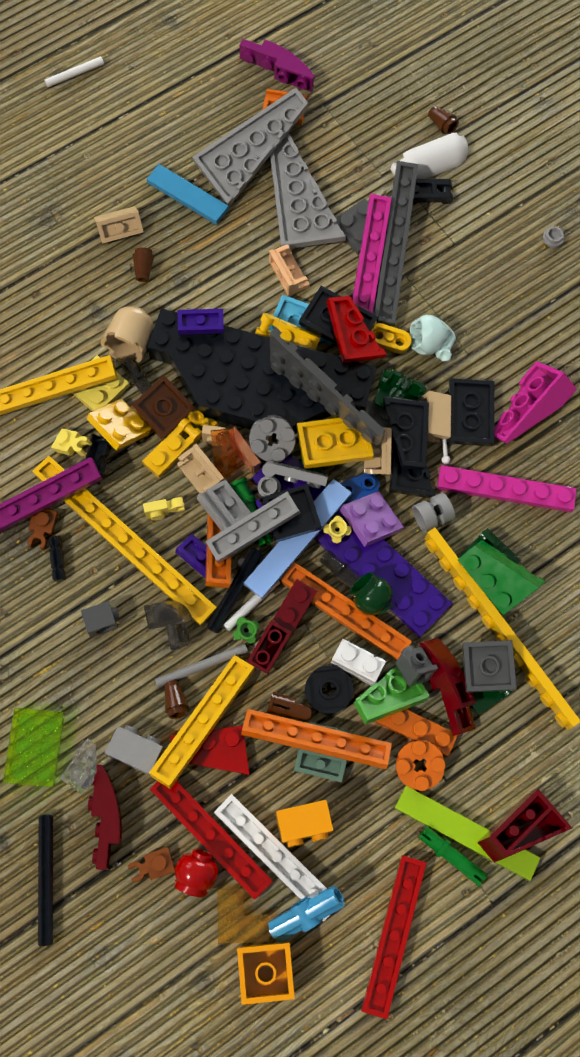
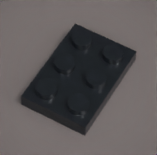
(318, 320)
(472, 412)

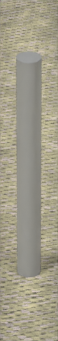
(201, 665)

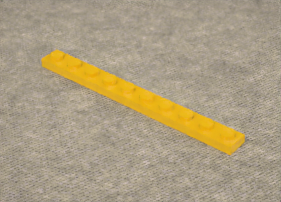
(132, 547)
(493, 619)

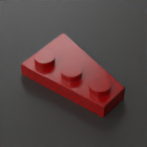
(351, 333)
(223, 751)

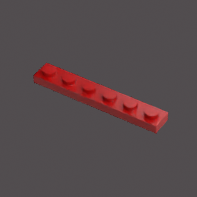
(213, 838)
(393, 937)

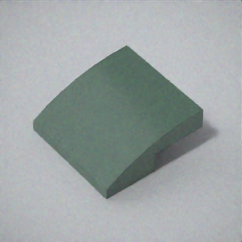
(320, 764)

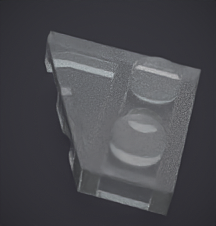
(82, 768)

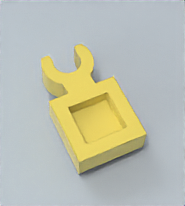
(70, 441)
(159, 509)

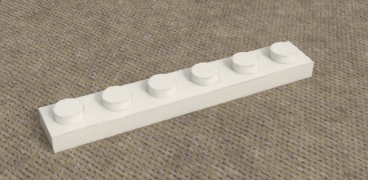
(269, 849)

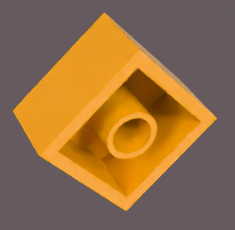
(304, 822)
(265, 973)

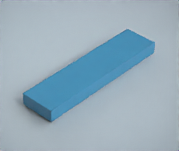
(187, 194)

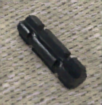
(57, 558)

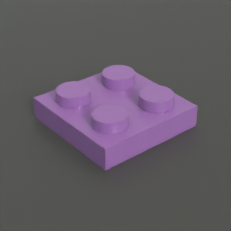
(371, 518)

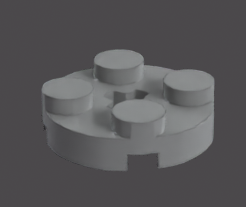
(267, 426)

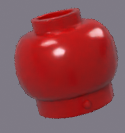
(195, 873)

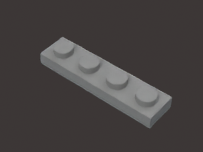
(252, 527)

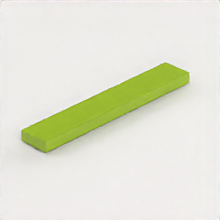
(460, 830)

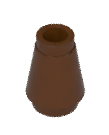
(443, 120)
(143, 263)
(175, 701)

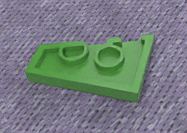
(389, 697)

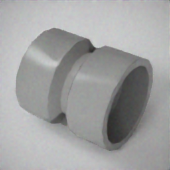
(433, 512)

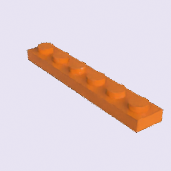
(346, 613)
(316, 739)

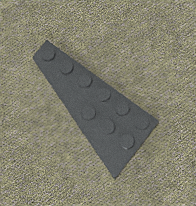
(306, 375)

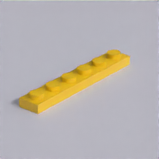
(57, 384)
(201, 722)

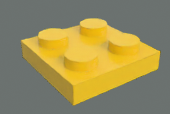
(118, 424)

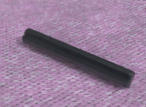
(234, 590)

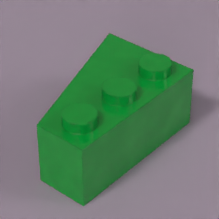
(498, 576)

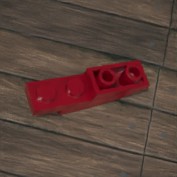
(282, 626)
(451, 682)
(105, 805)

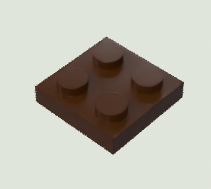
(162, 407)

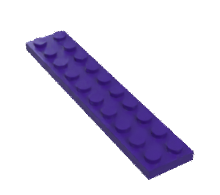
(414, 597)

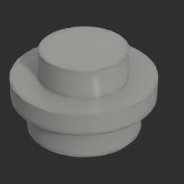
(553, 237)
(268, 486)

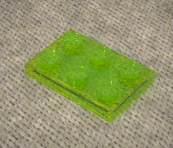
(34, 747)

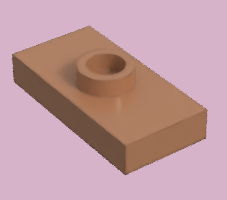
(245, 453)

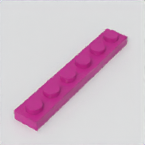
(371, 251)
(506, 488)

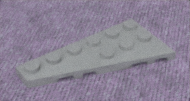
(241, 152)
(300, 205)

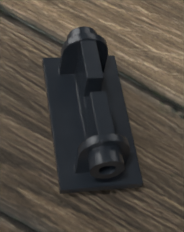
(99, 451)

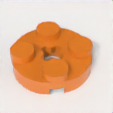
(434, 765)

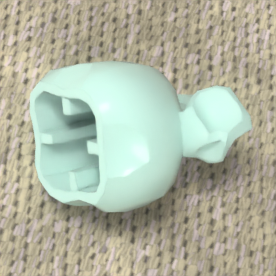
(432, 336)

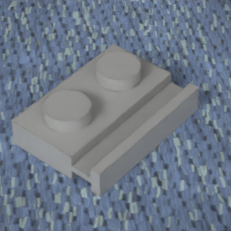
(223, 505)

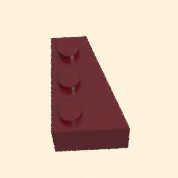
(524, 826)

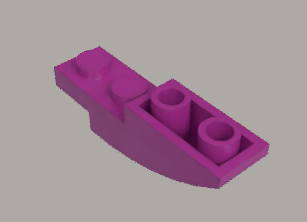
(285, 65)

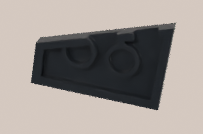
(409, 430)
(409, 481)

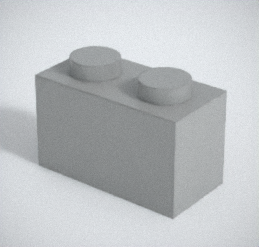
(134, 750)

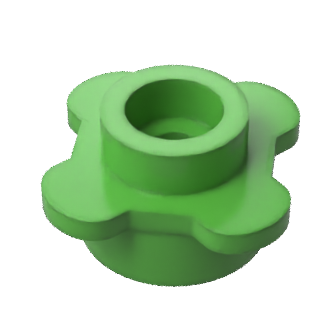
(252, 627)

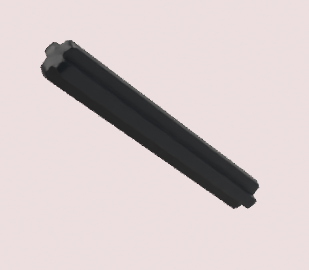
(45, 880)

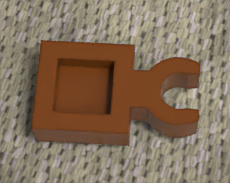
(42, 525)
(156, 864)

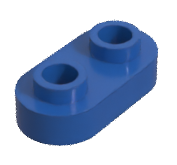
(358, 488)

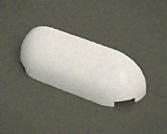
(437, 155)

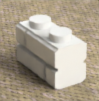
(357, 662)

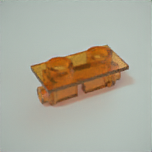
(224, 451)

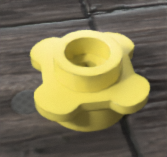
(337, 522)

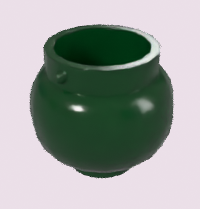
(372, 594)

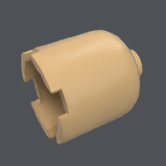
(128, 334)

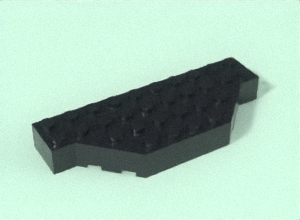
(233, 378)

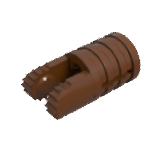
(296, 710)

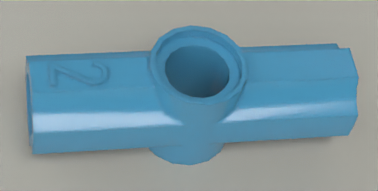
(306, 914)

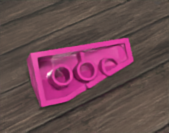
(540, 394)

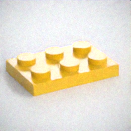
(331, 443)

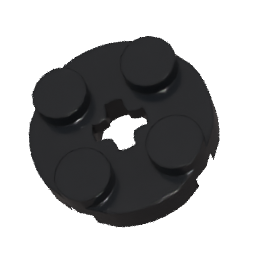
(337, 679)

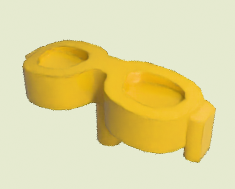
(198, 418)

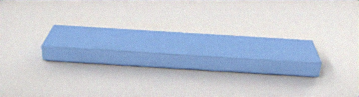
(287, 551)

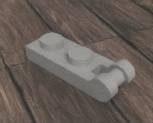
(293, 474)

